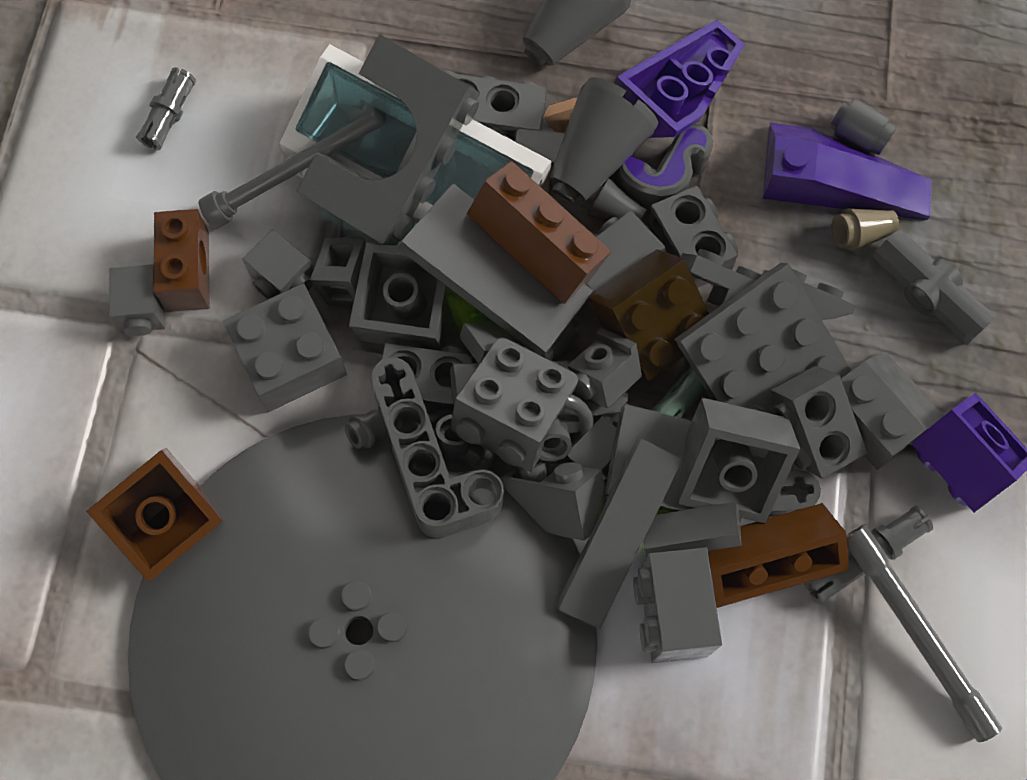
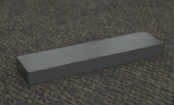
(619, 532)

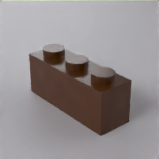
(537, 232)
(779, 555)

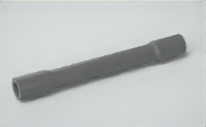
(964, 697)

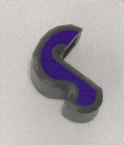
(686, 153)

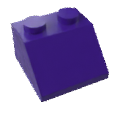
(972, 453)

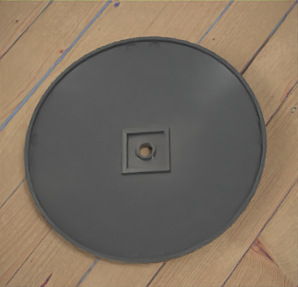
(248, 651)

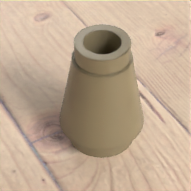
(862, 227)

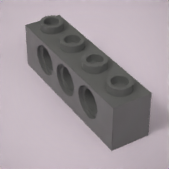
(523, 99)

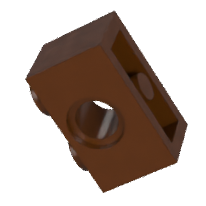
(181, 260)

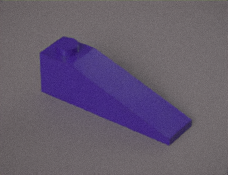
(682, 78)
(827, 172)

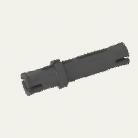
(892, 541)

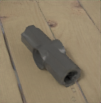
(933, 286)

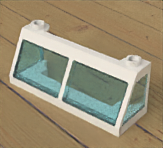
(341, 96)

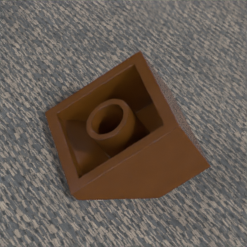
(156, 514)

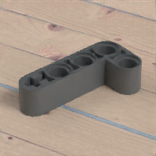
(421, 446)

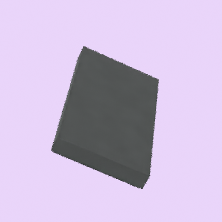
(486, 274)

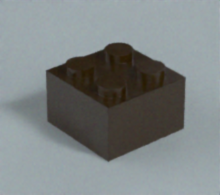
(651, 307)

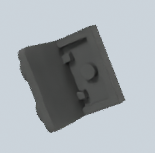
(512, 403)

